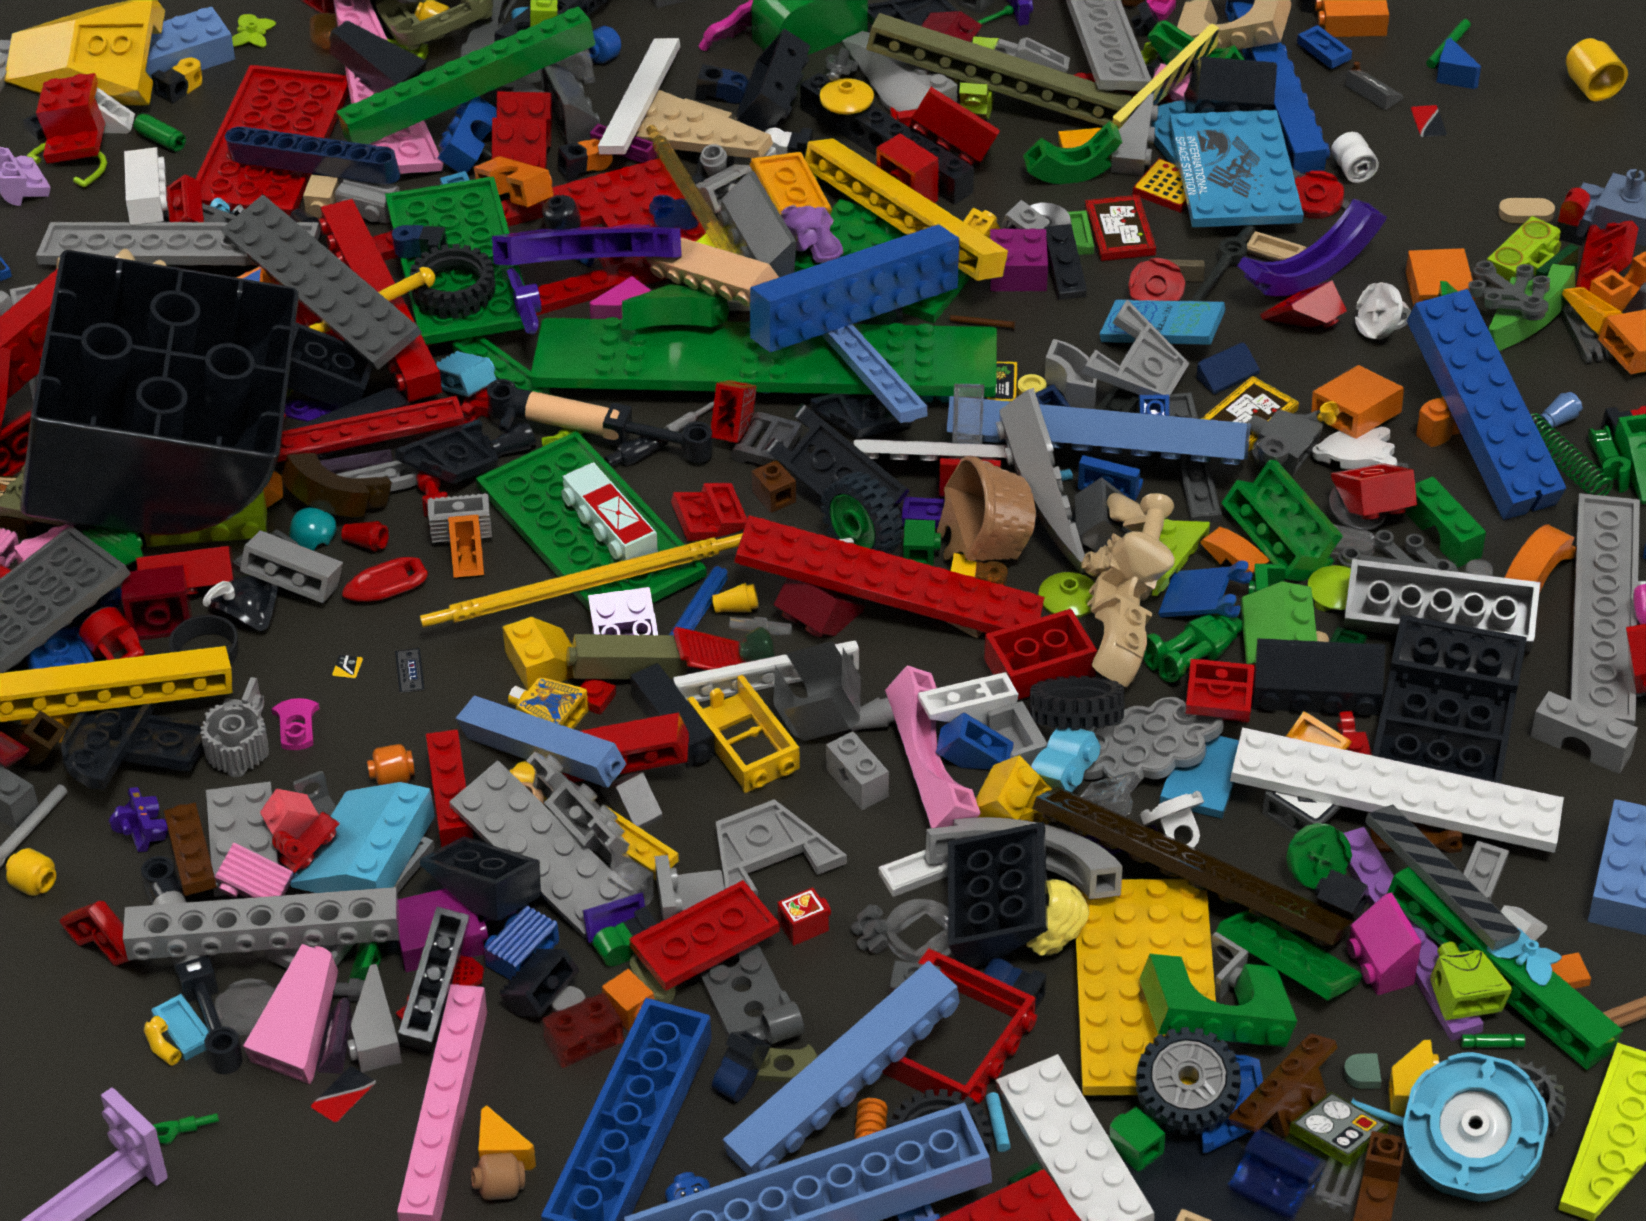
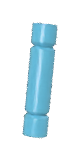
(998, 1122)

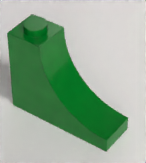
(674, 307)

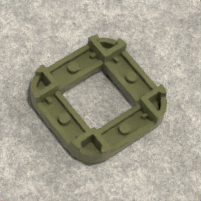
(411, 32)

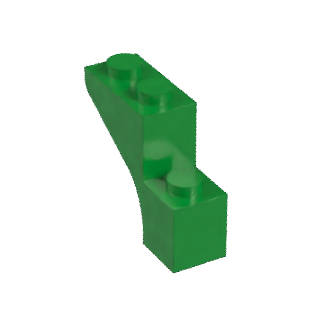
(1170, 41)

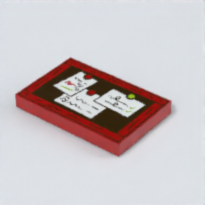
(1120, 227)

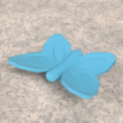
(1536, 958)

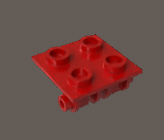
(299, 852)

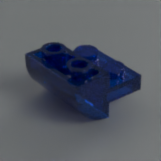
(1276, 1174)

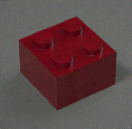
(156, 601)

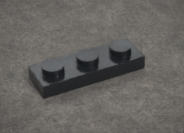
(1065, 262)

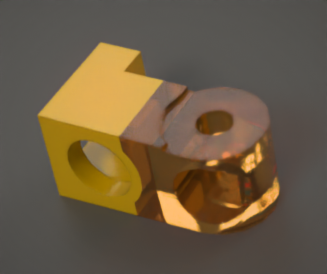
(990, 571)

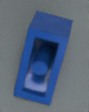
(972, 744)

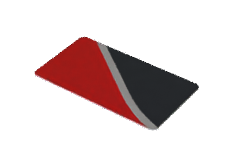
(1428, 120)
(343, 1094)

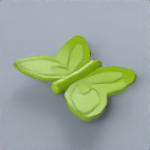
(252, 30)

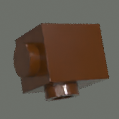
(773, 486)

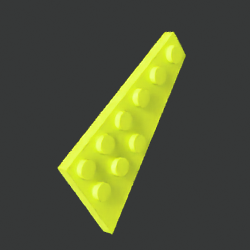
(1613, 1140)

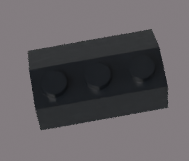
(1231, 86)

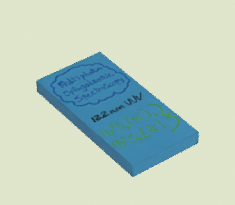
(1175, 320)

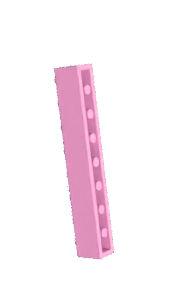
(444, 1105)

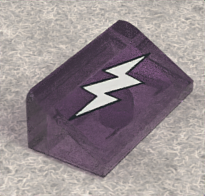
(335, 1038)

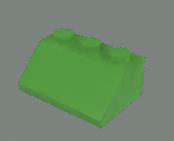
(1277, 613)

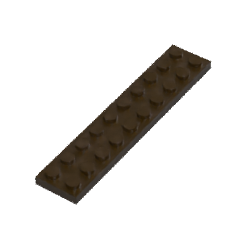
(1194, 865)

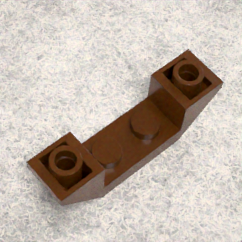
(1380, 1177)

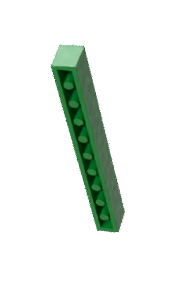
(467, 77)

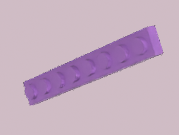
(1370, 868)

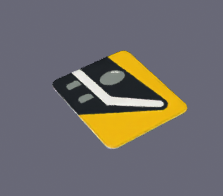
(347, 666)

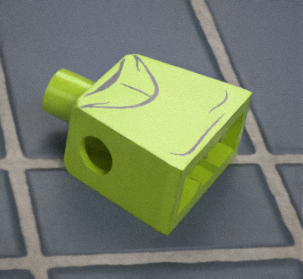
(1467, 983)

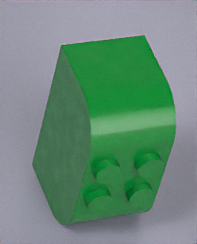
(813, 21)

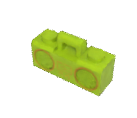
(1531, 245)

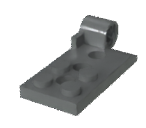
(778, 1015)

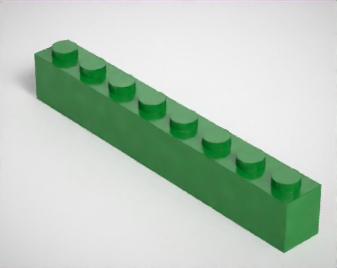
(1552, 1008)

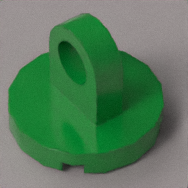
(1316, 852)

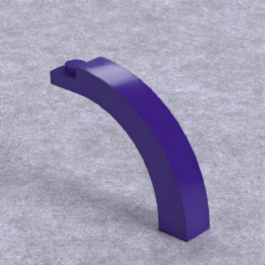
(1321, 259)

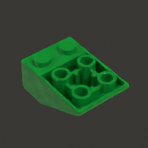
(1631, 444)

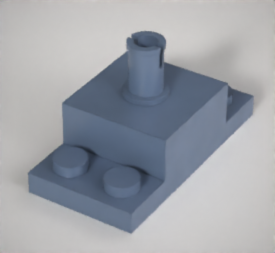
(1618, 202)

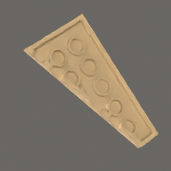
(695, 127)

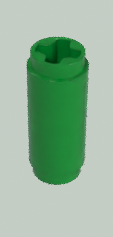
(159, 132)

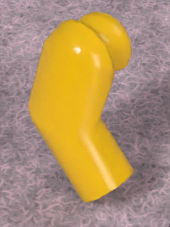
(153, 1032)

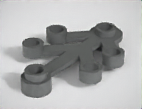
(1532, 306)
(1399, 557)

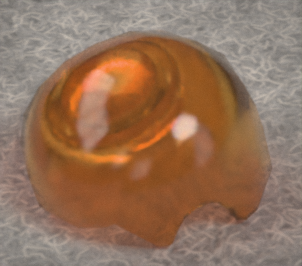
(321, 27)

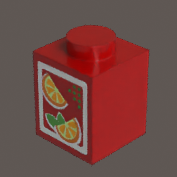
(803, 916)

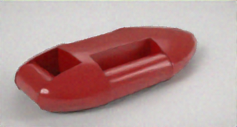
(385, 580)

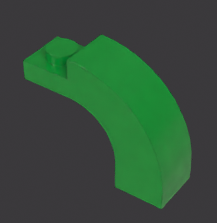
(1073, 164)

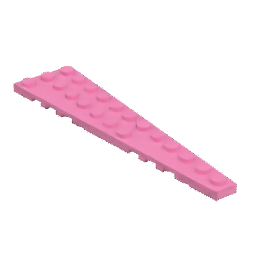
(412, 145)

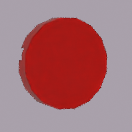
(1319, 194)
(1156, 281)

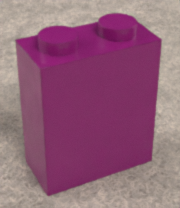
(415, 922)

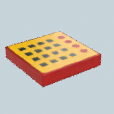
(1162, 186)

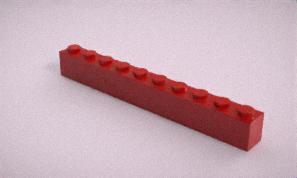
(354, 246)

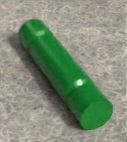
(1493, 1040)

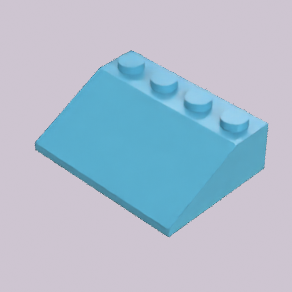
(373, 840)

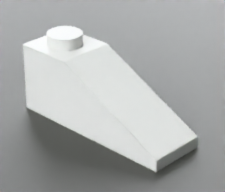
(972, 697)

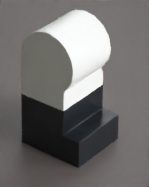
(790, 141)

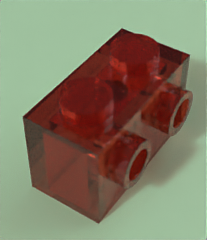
(583, 1030)

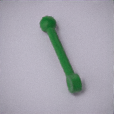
(1008, 10)

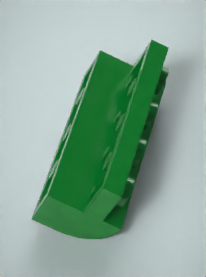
(1283, 521)

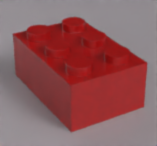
(1041, 651)

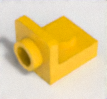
(982, 221)

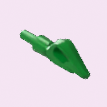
(172, 1128)

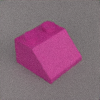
(1385, 946)

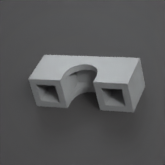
(1607, 737)

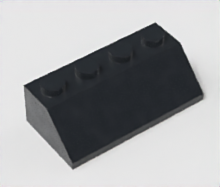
(1318, 676)

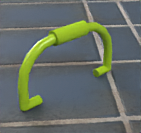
(83, 183)

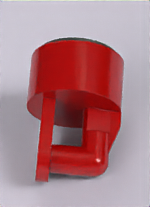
(108, 632)

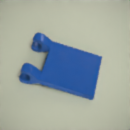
(1203, 591)

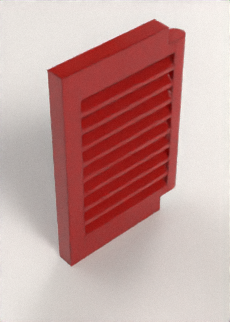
(706, 650)

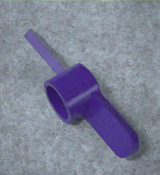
(526, 301)

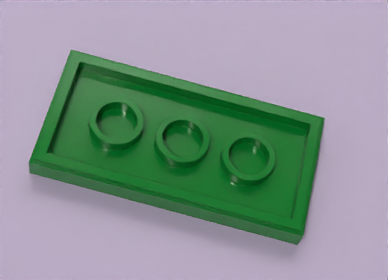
(1290, 954)

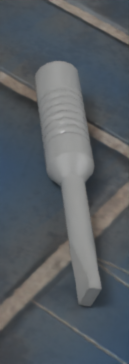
(680, 423)

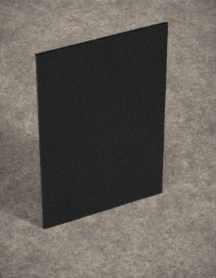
(1197, 1181)

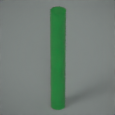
(1456, 34)

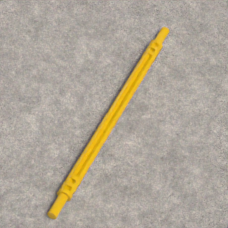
(581, 580)

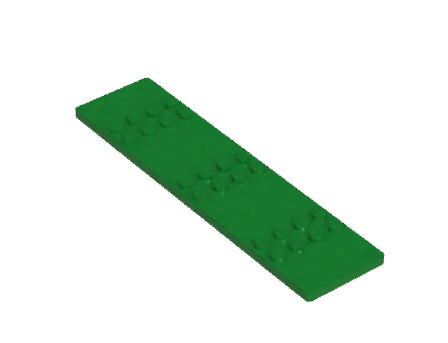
(699, 357)

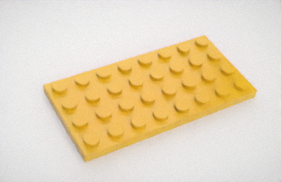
(1110, 958)

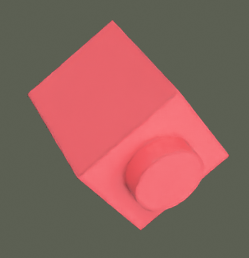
(288, 812)

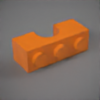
(523, 181)
(1619, 290)

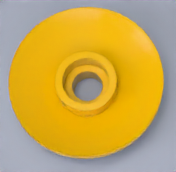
(846, 96)

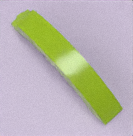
(978, 97)

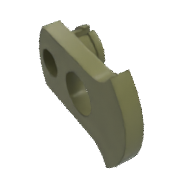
(800, 1059)

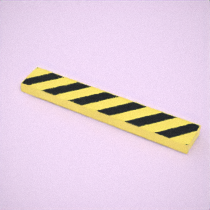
(1172, 73)

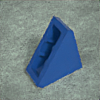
(1457, 67)

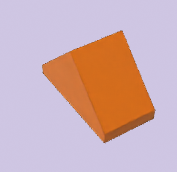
(466, 545)

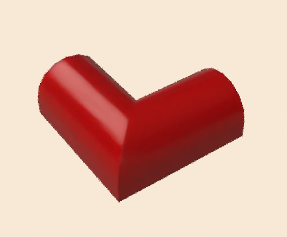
(97, 924)

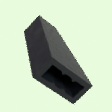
(373, 58)

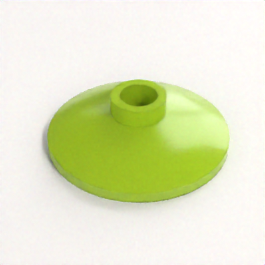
(1067, 592)

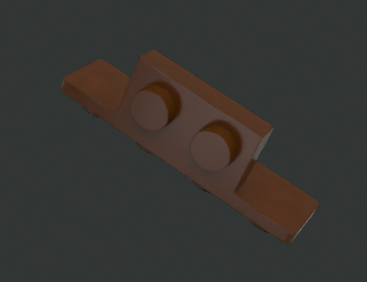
(1288, 1090)

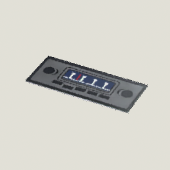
(409, 670)

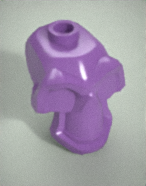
(812, 230)

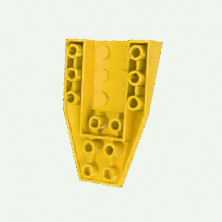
(100, 40)

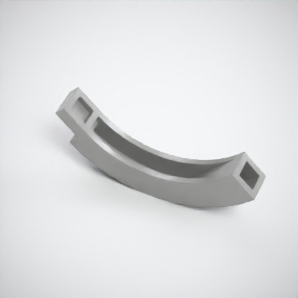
(1066, 853)

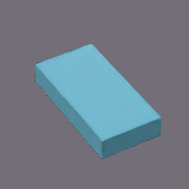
(184, 1026)

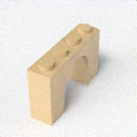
(1258, 27)

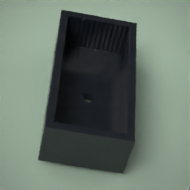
(773, 82)

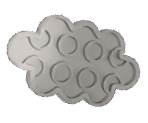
(1153, 740)

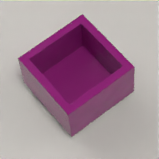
(1026, 260)

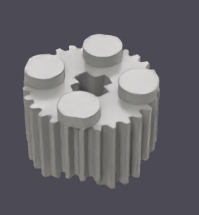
(234, 738)

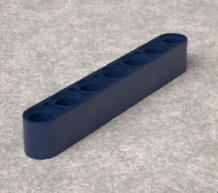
(313, 155)

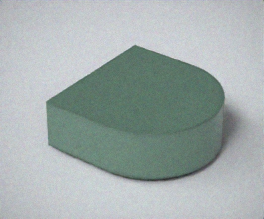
(1363, 1071)

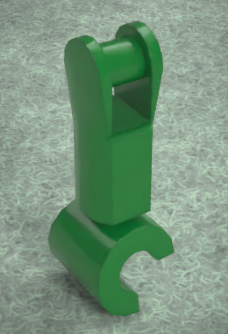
(1609, 458)

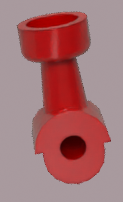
(429, 484)

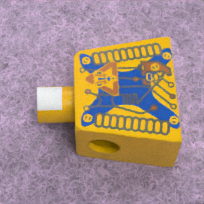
(551, 701)

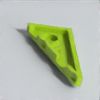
(1182, 540)

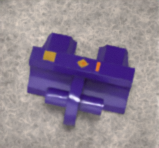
(135, 820)

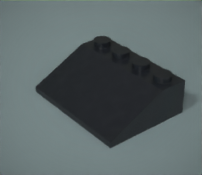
(996, 893)

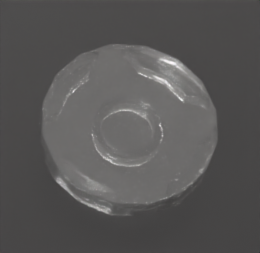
(243, 1005)

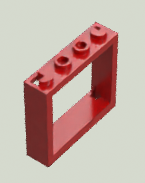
(991, 993)

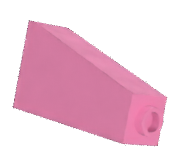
(296, 1016)

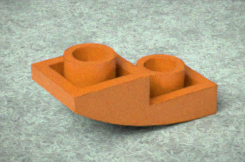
(1230, 546)

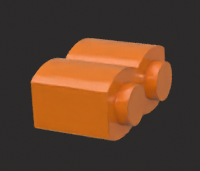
(1436, 423)

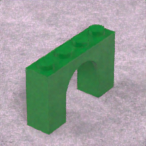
(1261, 1017)

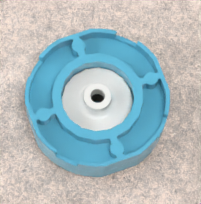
(1466, 1160)

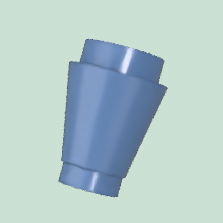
(1561, 410)

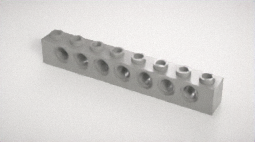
(261, 923)

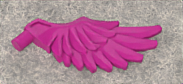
(729, 26)

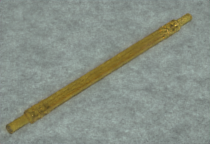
(690, 191)

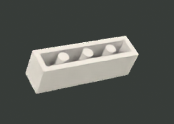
(145, 186)

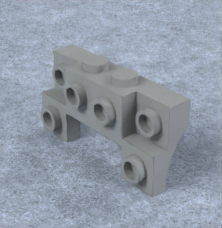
(578, 811)

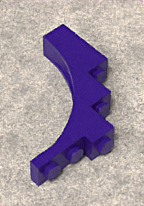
(586, 242)

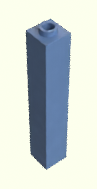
(524, 734)

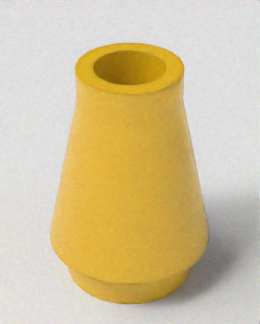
(737, 599)

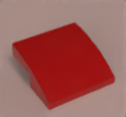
(709, 512)

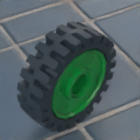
(862, 512)

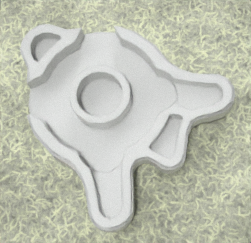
(1359, 452)

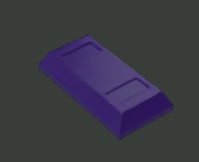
(611, 914)

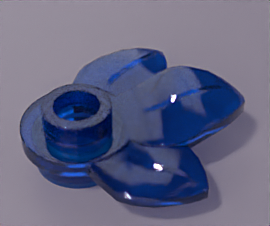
(672, 213)

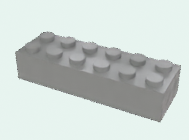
(1386, 591)

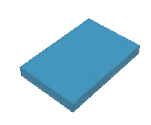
(1209, 777)

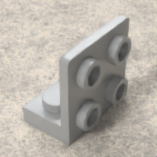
(683, 890)

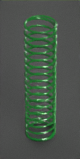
(1601, 482)

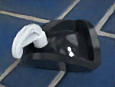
(244, 601)

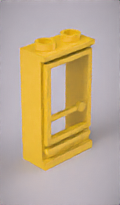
(738, 708)

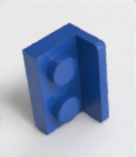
(1122, 477)

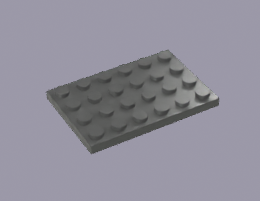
(51, 591)

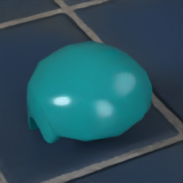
(312, 527)

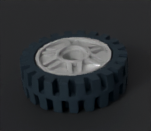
(1191, 1056)

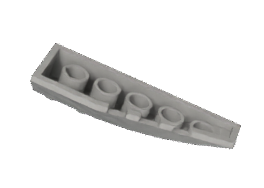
(895, 81)
(1032, 458)

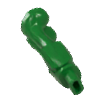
(1206, 635)

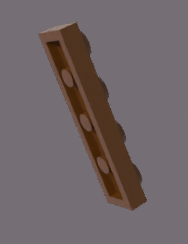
(190, 849)

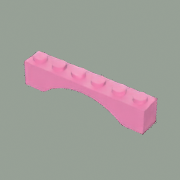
(940, 794)

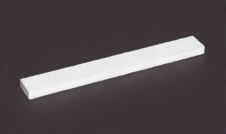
(639, 96)

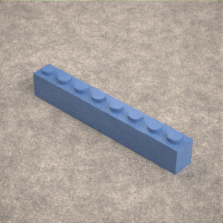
(842, 1070)

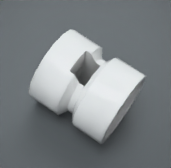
(1354, 157)

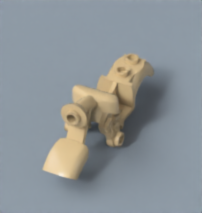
(1128, 574)

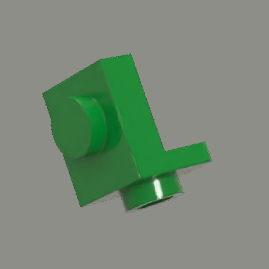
(1265, 576)

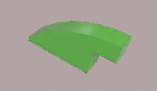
(1508, 324)

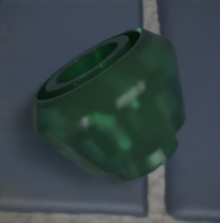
(756, 645)

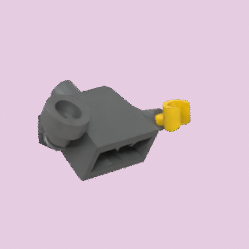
(1290, 436)

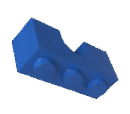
(463, 143)

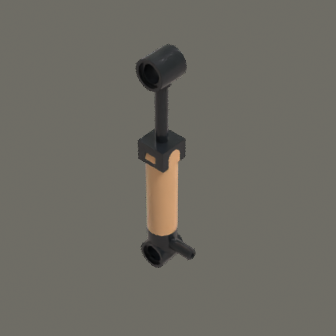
(612, 423)

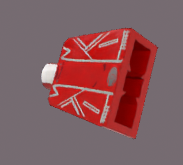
(732, 405)

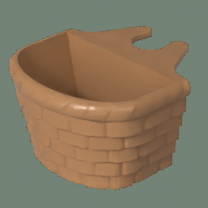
(987, 512)

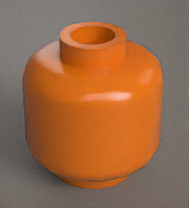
(391, 765)

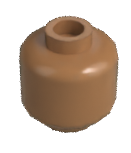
(498, 1176)

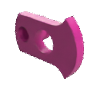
(296, 735)

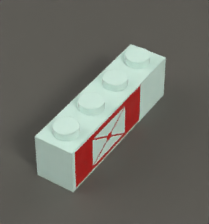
(608, 513)

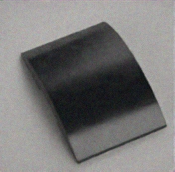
(1450, 698)

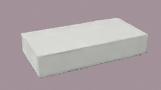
(911, 873)

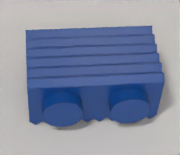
(518, 941)

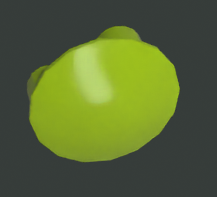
(1330, 587)

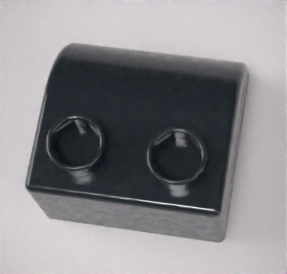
(156, 396)

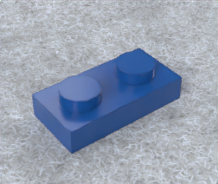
(1324, 46)

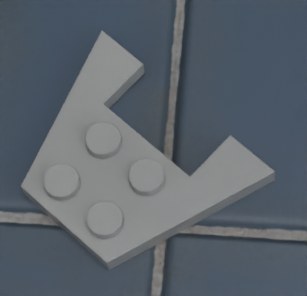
(1150, 364)
(766, 837)

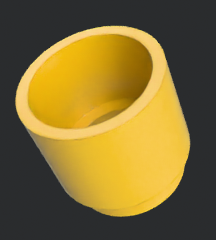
(1596, 69)

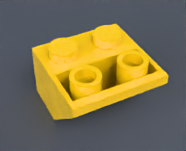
(1012, 791)

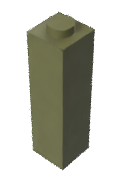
(622, 655)

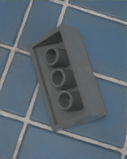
(757, 225)

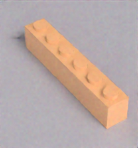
(713, 270)

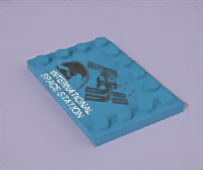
(1235, 168)

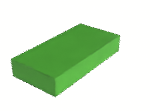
(1082, 232)

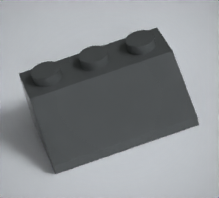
(570, 108)

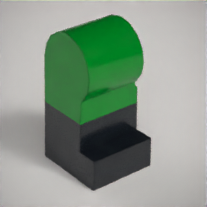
(613, 942)

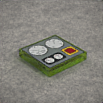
(1337, 1128)

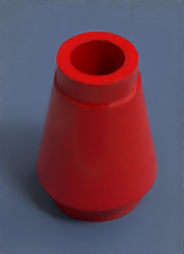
(366, 534)

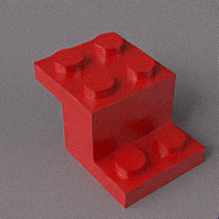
(70, 118)
(523, 127)
(1220, 689)

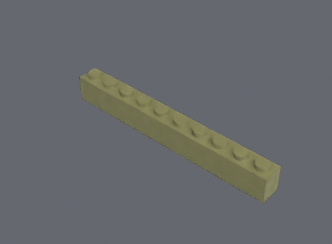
(996, 69)

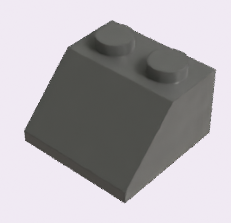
(1093, 515)

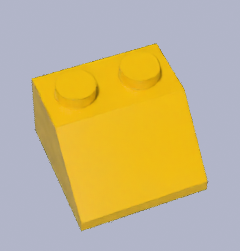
(537, 650)

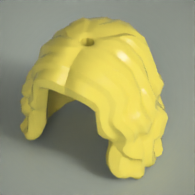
(1066, 917)

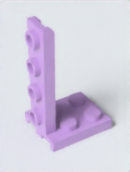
(136, 1157)

